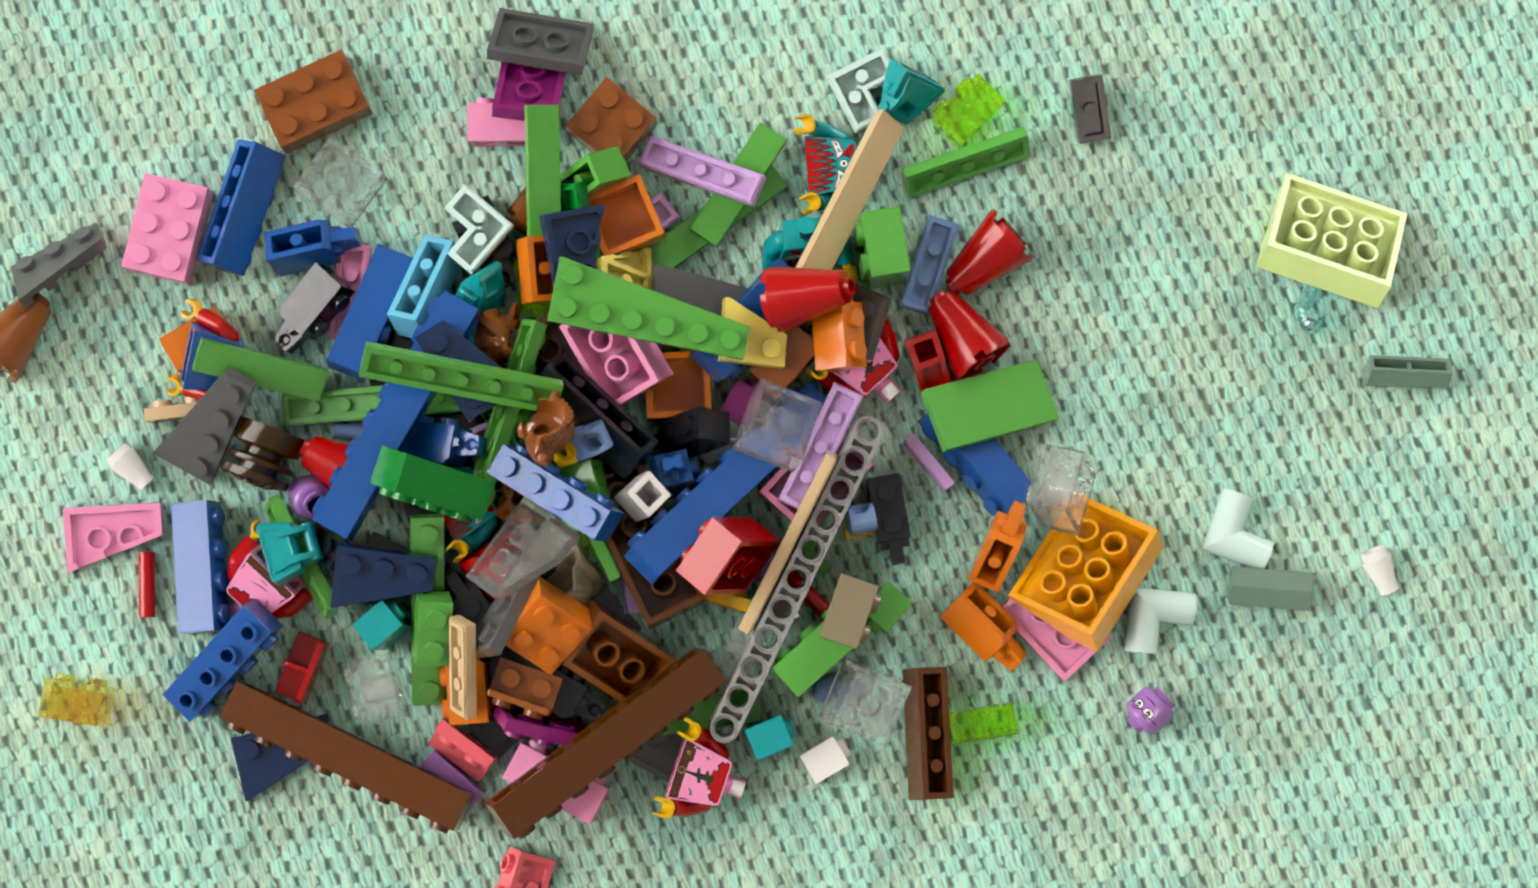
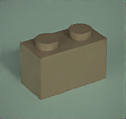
(849, 611)

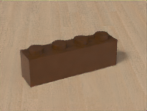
(928, 734)

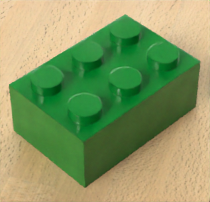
(431, 485)

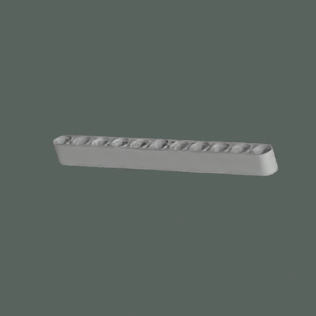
(795, 595)

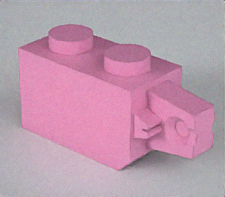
(492, 131)

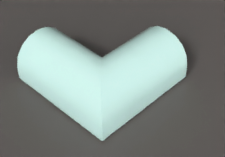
(853, 88)
(484, 225)
(1226, 533)
(1151, 607)

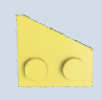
(629, 266)
(764, 344)

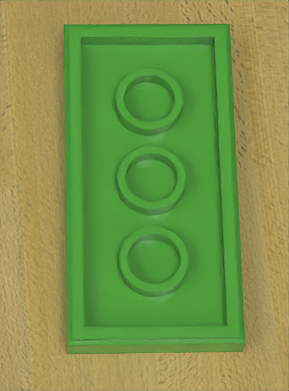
(989, 405)

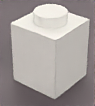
(642, 496)
(826, 758)

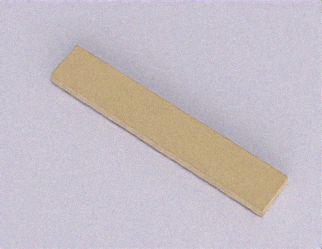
(852, 193)
(788, 542)

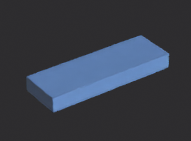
(929, 264)

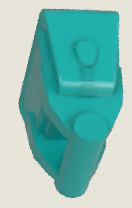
(907, 92)
(484, 288)
(284, 552)

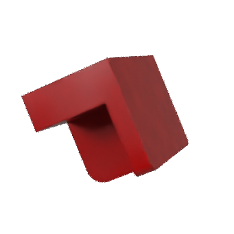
(302, 667)

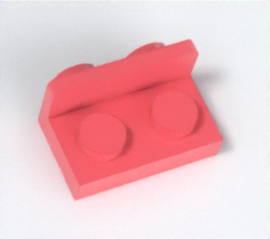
(462, 749)
(525, 870)

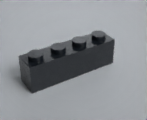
(592, 403)

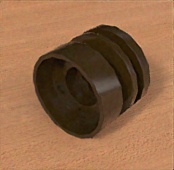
(263, 454)

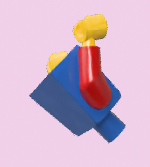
(208, 326)

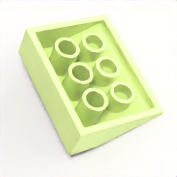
(1332, 240)

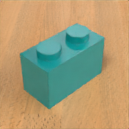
(384, 624)
(770, 736)

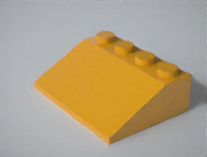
(1090, 577)

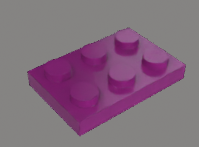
(523, 86)
(547, 731)

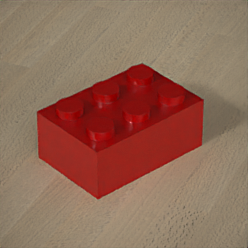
(727, 555)

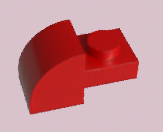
(927, 360)

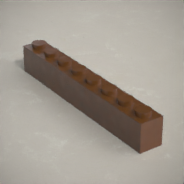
(605, 743)
(347, 756)

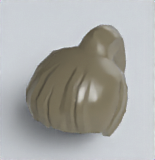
(578, 576)

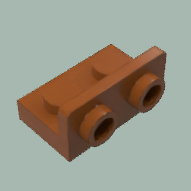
(524, 687)

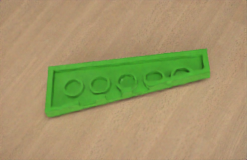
(618, 307)

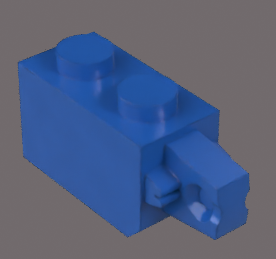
(301, 245)
(445, 442)
(675, 471)

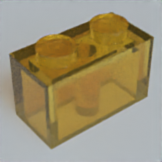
(77, 701)

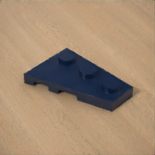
(572, 235)
(447, 342)
(379, 573)
(260, 765)

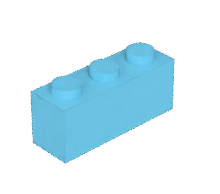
(426, 277)

